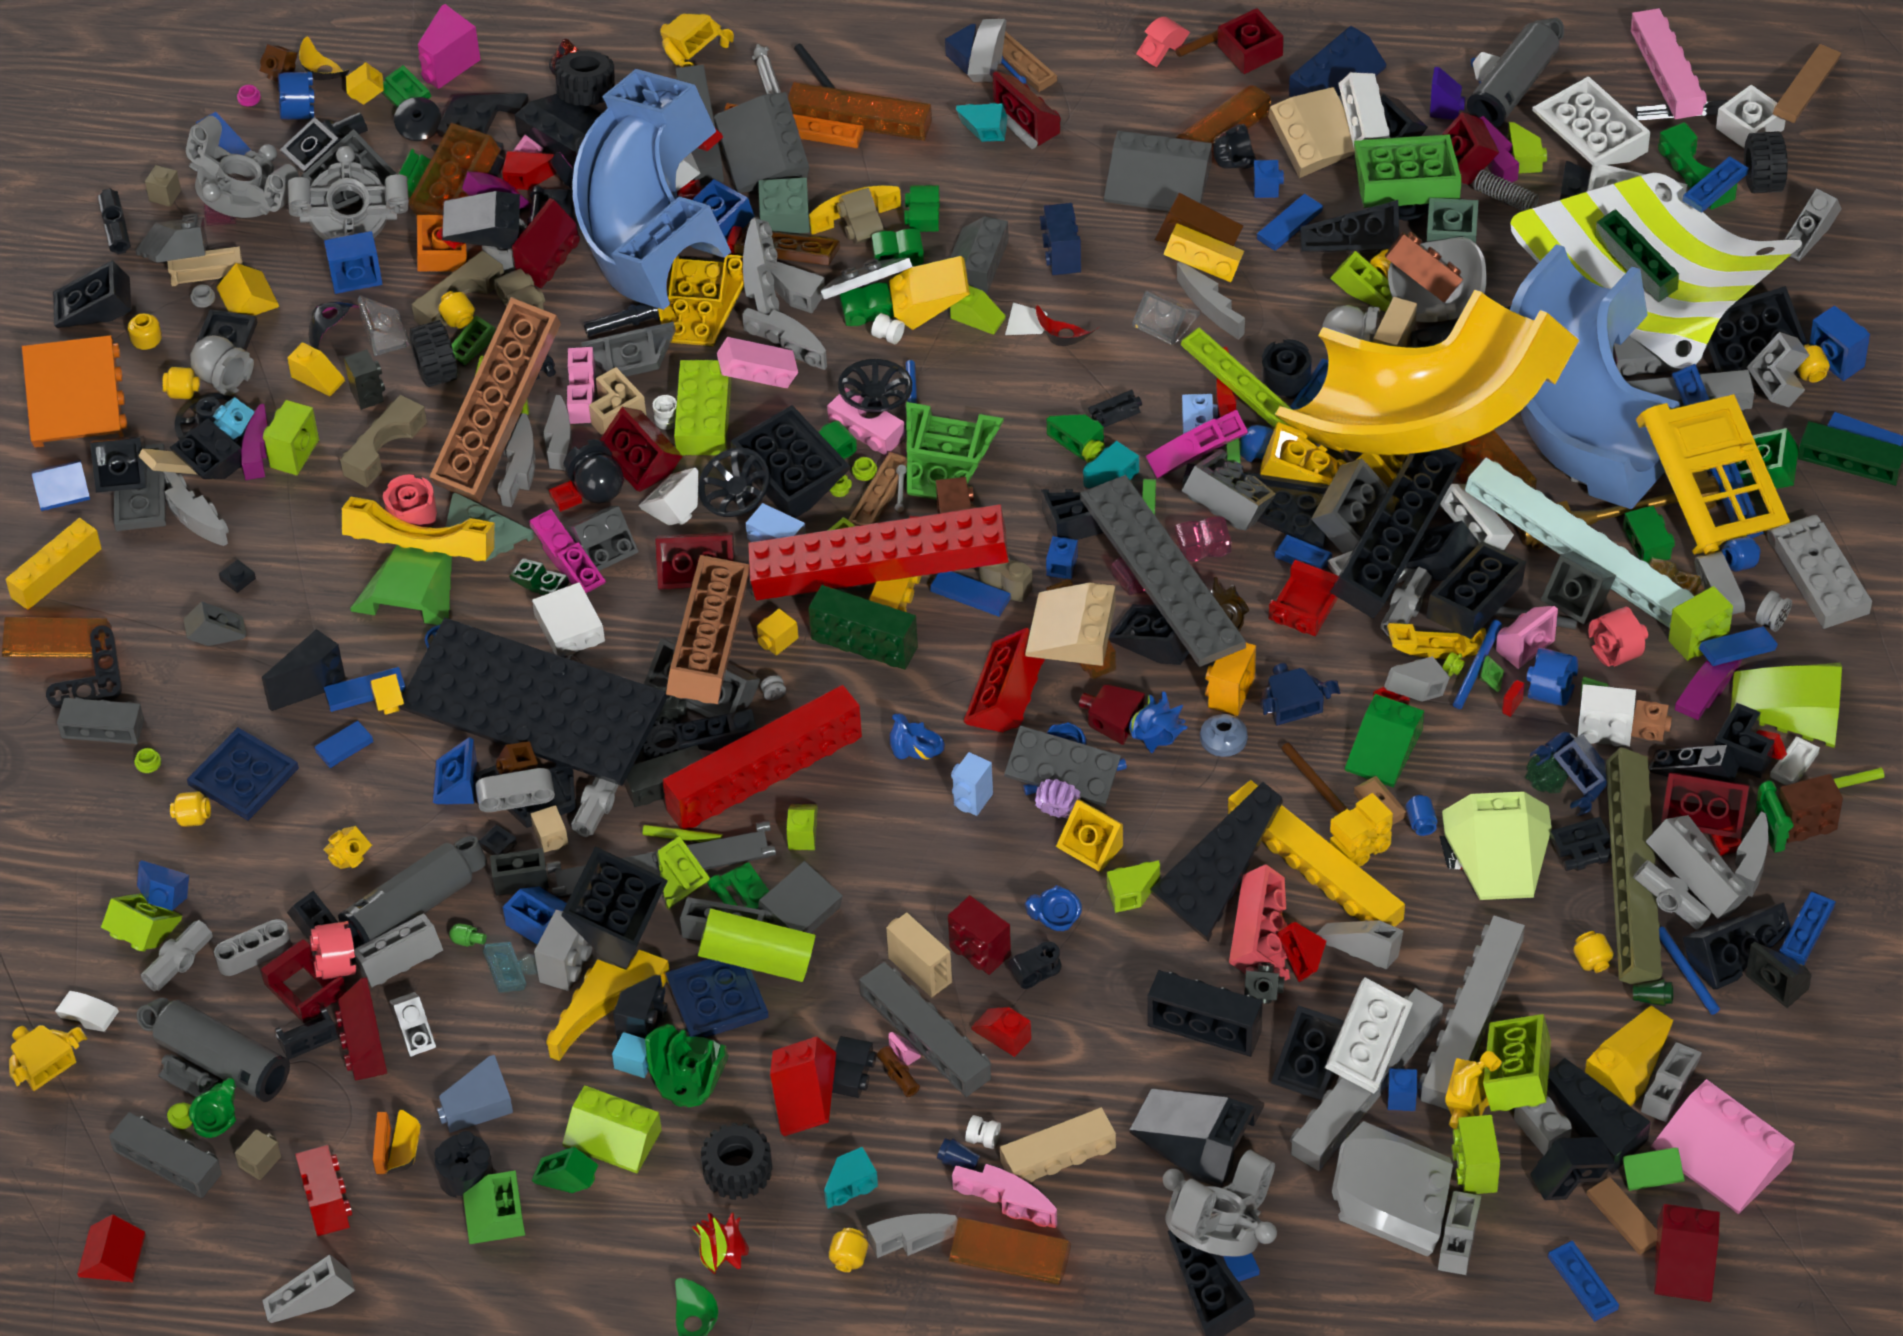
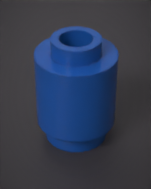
(1421, 815)

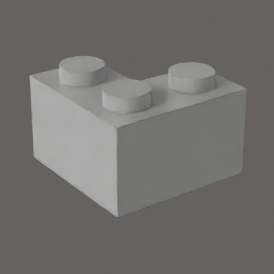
(1775, 369)

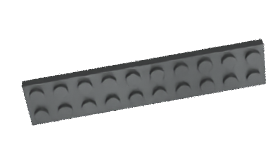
(1163, 571)

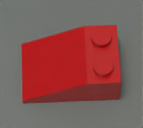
(803, 1084)

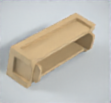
(208, 267)

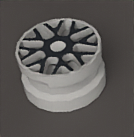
(1773, 611)

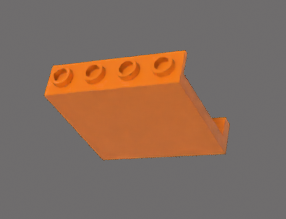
(73, 389)

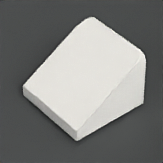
(1483, 64)

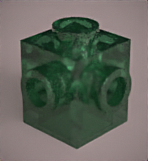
(1547, 776)

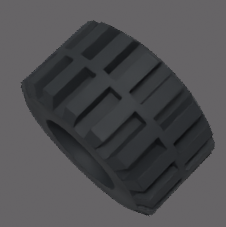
(584, 77)
(1767, 162)
(433, 353)
(734, 1142)

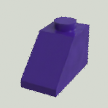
(1445, 96)

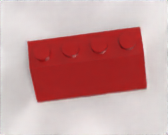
(1004, 685)

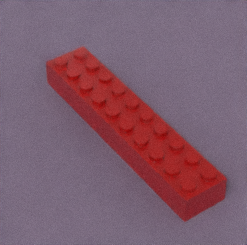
(878, 552)

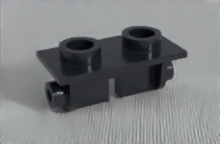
(1116, 408)

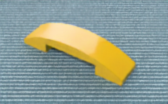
(823, 216)
(1433, 643)

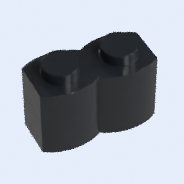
(852, 1065)

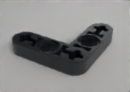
(102, 675)

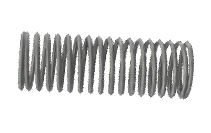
(1480, 185)

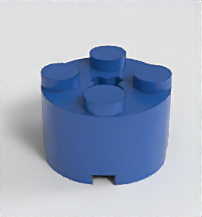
(296, 95)
(1552, 677)

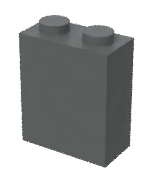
(801, 900)

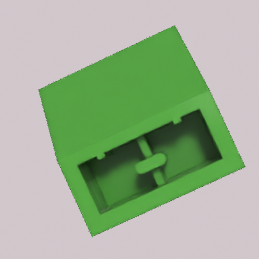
(494, 1208)

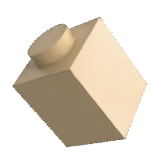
(549, 829)

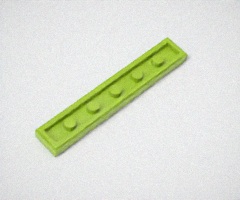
(1234, 375)

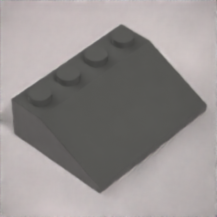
(761, 142)
(1154, 169)

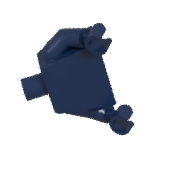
(1295, 694)
(1580, 763)

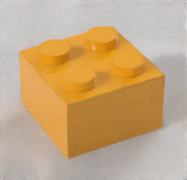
(1231, 680)

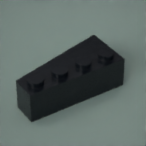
(1213, 1289)

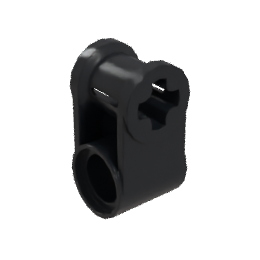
(1034, 966)

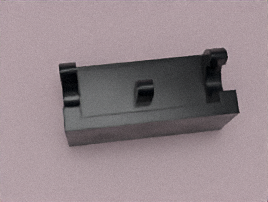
(307, 1036)

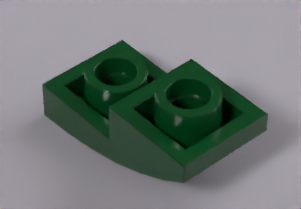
(537, 579)

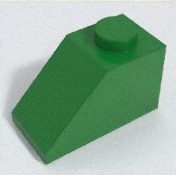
(1074, 431)
(566, 1171)

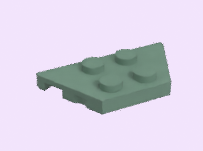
(505, 530)

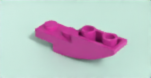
(1196, 443)
(565, 553)

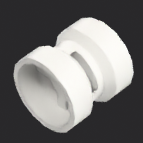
(886, 328)
(665, 411)
(983, 1132)

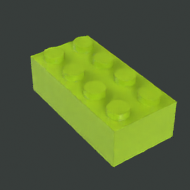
(702, 408)
(1525, 1056)

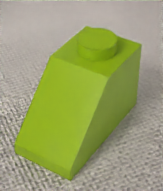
(1526, 149)
(978, 311)
(802, 826)

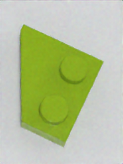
(681, 870)

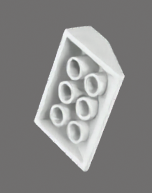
(1594, 124)

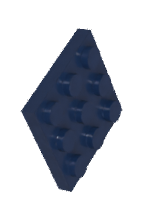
(242, 773)
(715, 997)

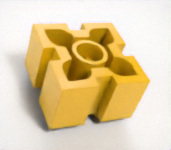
(1362, 830)

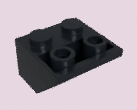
(209, 451)
(640, 1008)

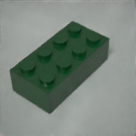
(863, 627)

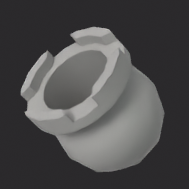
(1353, 321)
(221, 363)

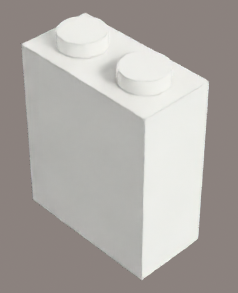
(568, 620)

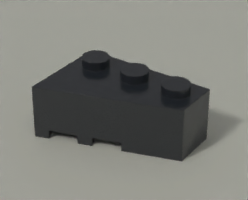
(1068, 515)

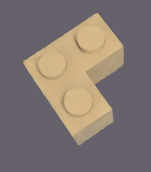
(613, 393)

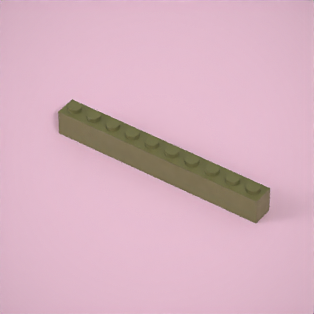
(1629, 830)

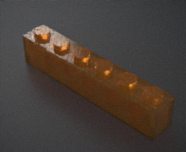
(873, 112)

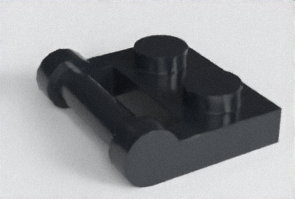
(563, 197)

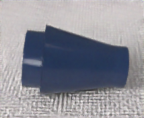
(956, 1154)

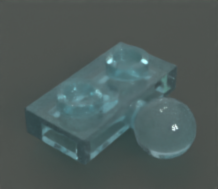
(506, 968)

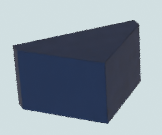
(959, 46)

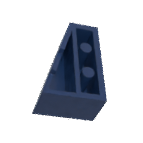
(1061, 239)

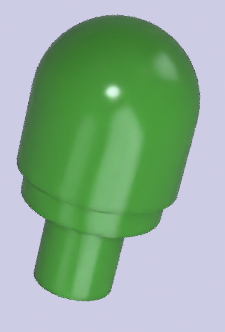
(466, 935)

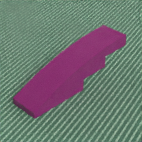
(1705, 687)

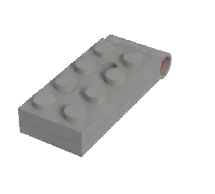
(1820, 571)

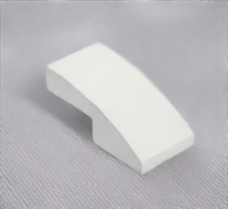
(88, 1010)

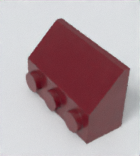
(1026, 107)
(545, 243)
(640, 448)
(679, 556)
(1708, 803)
(360, 1032)

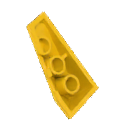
(1297, 458)
(1630, 1055)

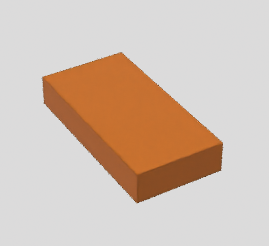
(381, 1143)

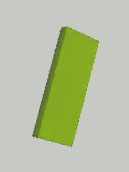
(756, 945)

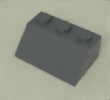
(982, 249)

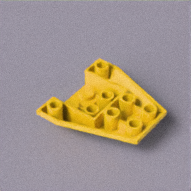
(701, 298)

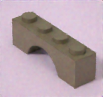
(473, 276)
(400, 420)

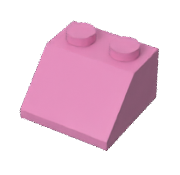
(1527, 634)

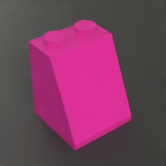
(447, 47)

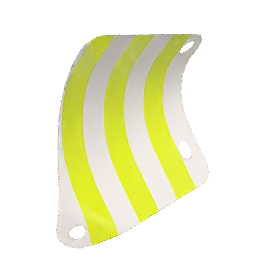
(1710, 261)

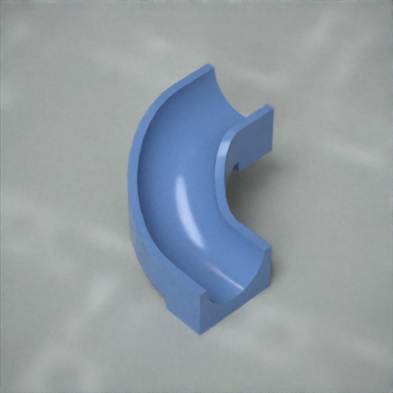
(629, 185)
(1591, 412)

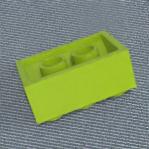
(612, 1129)

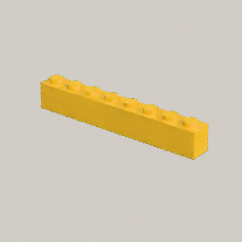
(1326, 866)

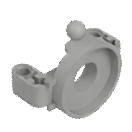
(229, 196)
(315, 205)
(1222, 1218)

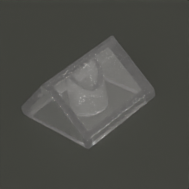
(1164, 316)
(382, 326)

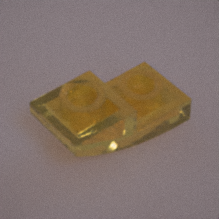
(1682, 579)

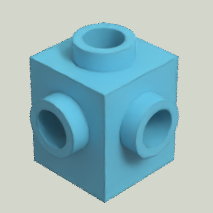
(233, 418)

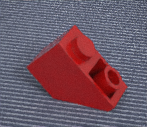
(527, 169)

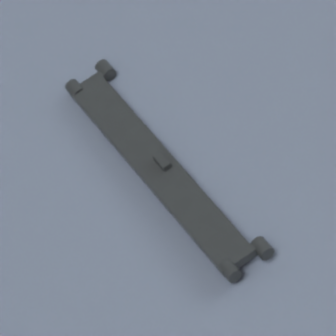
(708, 854)

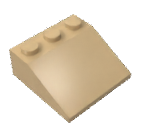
(1312, 130)
(1073, 623)

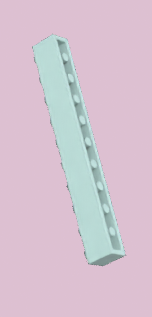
(1566, 533)

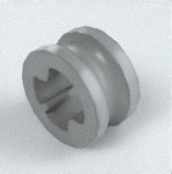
(773, 688)

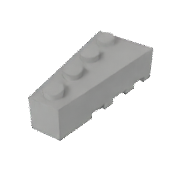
(1698, 865)

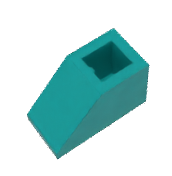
(985, 121)
(1111, 464)
(850, 1177)

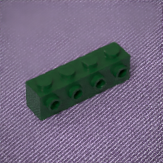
(1635, 251)
(1855, 453)

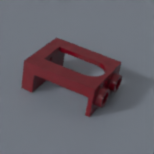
(288, 964)

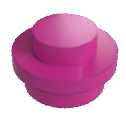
(248, 95)

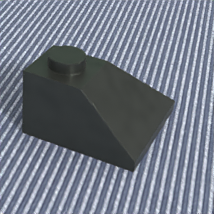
(1777, 974)

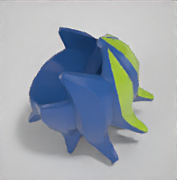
(1157, 723)

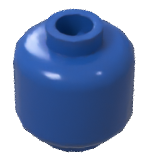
(1741, 553)

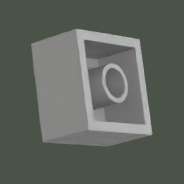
(561, 954)

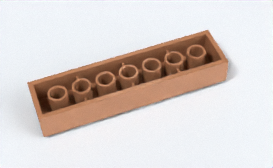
(495, 400)
(708, 630)

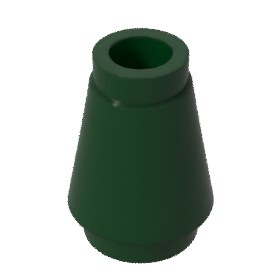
(1654, 992)

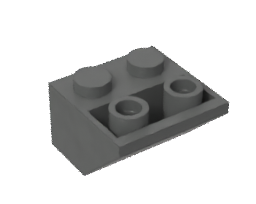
(604, 537)

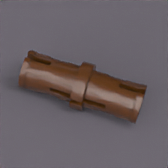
(906, 1081)

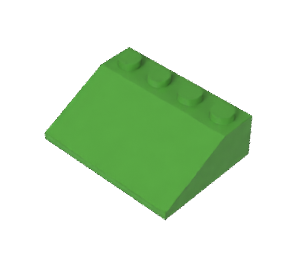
(1407, 170)

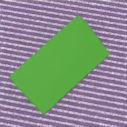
(1653, 1169)

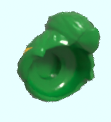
(214, 1110)

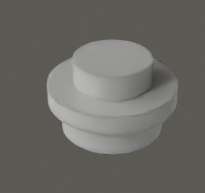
(202, 296)

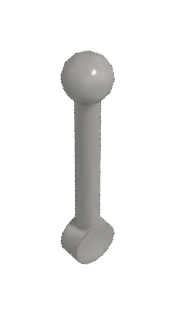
(901, 470)

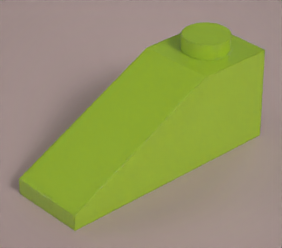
(1363, 281)

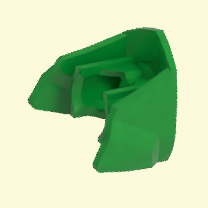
(684, 1063)

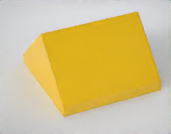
(246, 291)
(1091, 836)

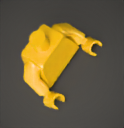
(689, 35)
(42, 1054)
(1466, 1090)

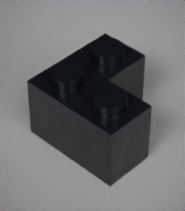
(1750, 749)
(1570, 1163)

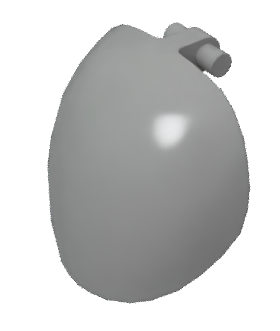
(1461, 253)

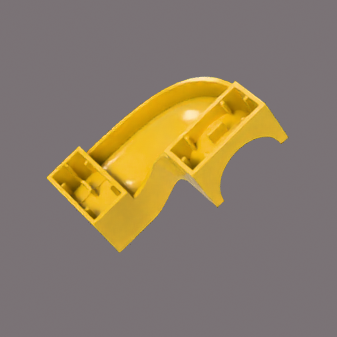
(1436, 394)

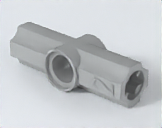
(1407, 599)
(595, 802)
(1672, 894)
(176, 955)

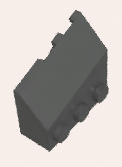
(363, 155)
(175, 240)
(1228, 490)

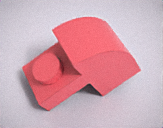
(1162, 35)

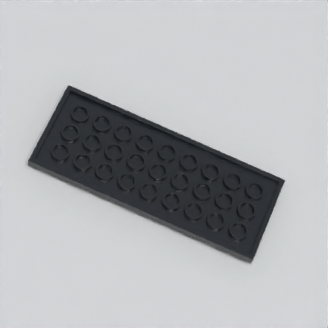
(527, 694)

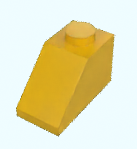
(314, 369)

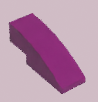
(1504, 164)
(480, 183)
(254, 446)

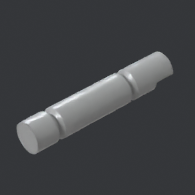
(1021, 133)

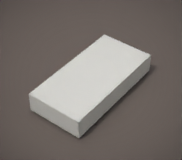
(1796, 762)

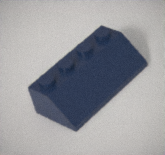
(1347, 53)

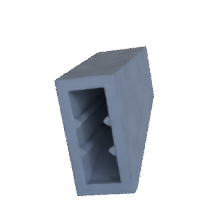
(475, 1097)

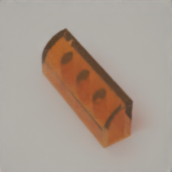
(1245, 108)
(51, 637)
(1010, 1251)

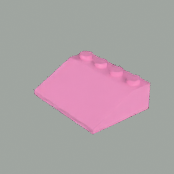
(1725, 1146)

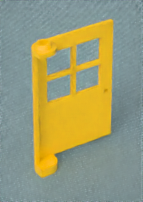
(1704, 439)

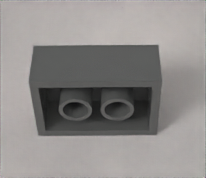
(1349, 504)

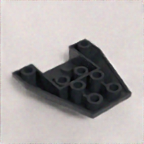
(1196, 1129)

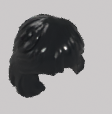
(1234, 148)

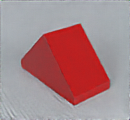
(1302, 949)

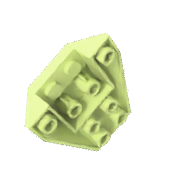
(1499, 842)

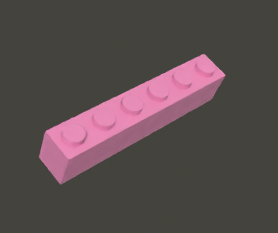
(1668, 63)

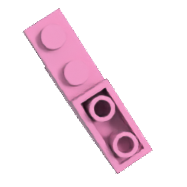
(1017, 1196)

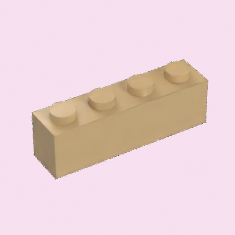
(1059, 1146)

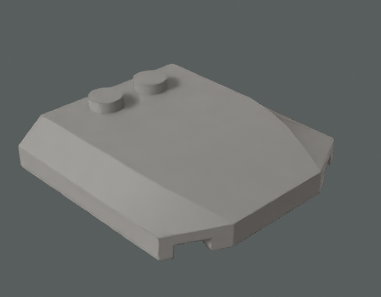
(1392, 1187)

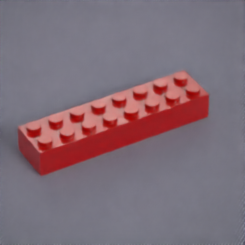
(762, 758)

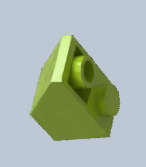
(1132, 885)

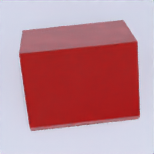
(112, 1250)

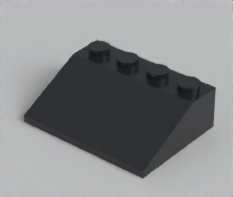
(556, 125)
(1749, 328)
(797, 458)
(613, 905)

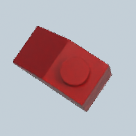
(1004, 1029)

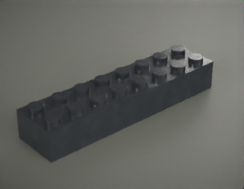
(1396, 529)

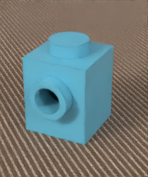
(631, 1055)

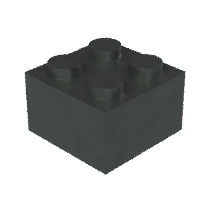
(1578, 587)

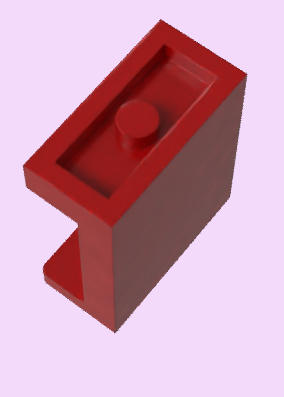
(1304, 599)

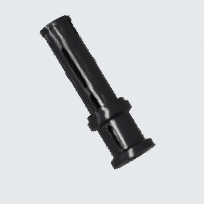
(632, 315)

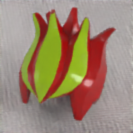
(720, 1242)

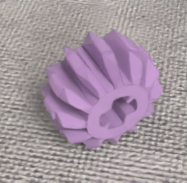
(1056, 798)

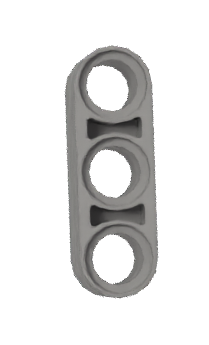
(1716, 572)
(514, 790)
(240, 947)

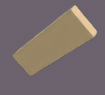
(164, 461)

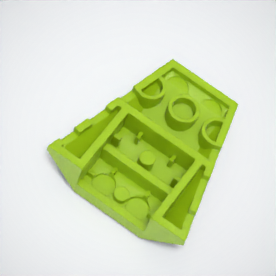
(1793, 698)

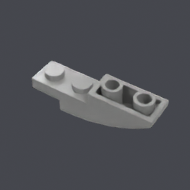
(758, 261)
(787, 332)
(521, 462)
(193, 511)

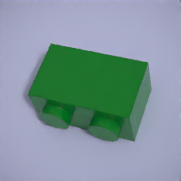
(1648, 534)

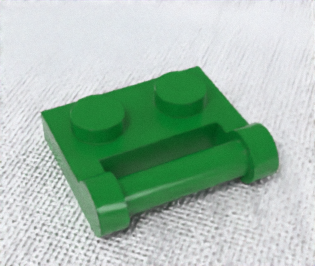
(1777, 821)
(745, 884)

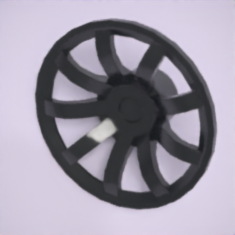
(875, 392)
(204, 409)
(737, 485)

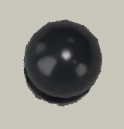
(594, 472)

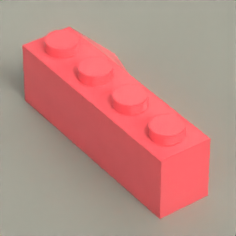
(1259, 921)

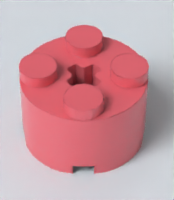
(411, 500)
(1617, 637)
(333, 950)

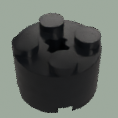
(1286, 367)
(462, 1163)

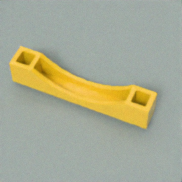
(370, 521)

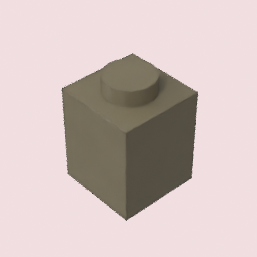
(163, 185)
(258, 1154)

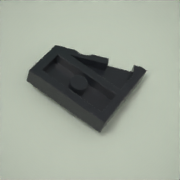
(1574, 180)

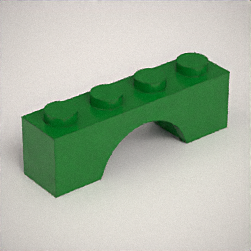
(1679, 147)

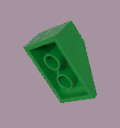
(1779, 455)
(1385, 740)

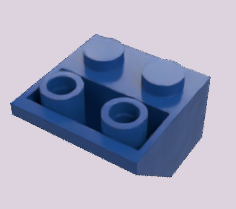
(531, 912)

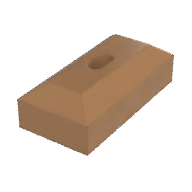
(1376, 787)

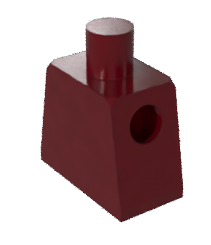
(1112, 711)

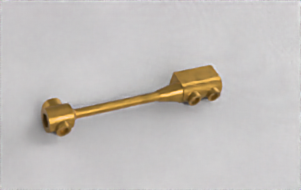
(1706, 485)

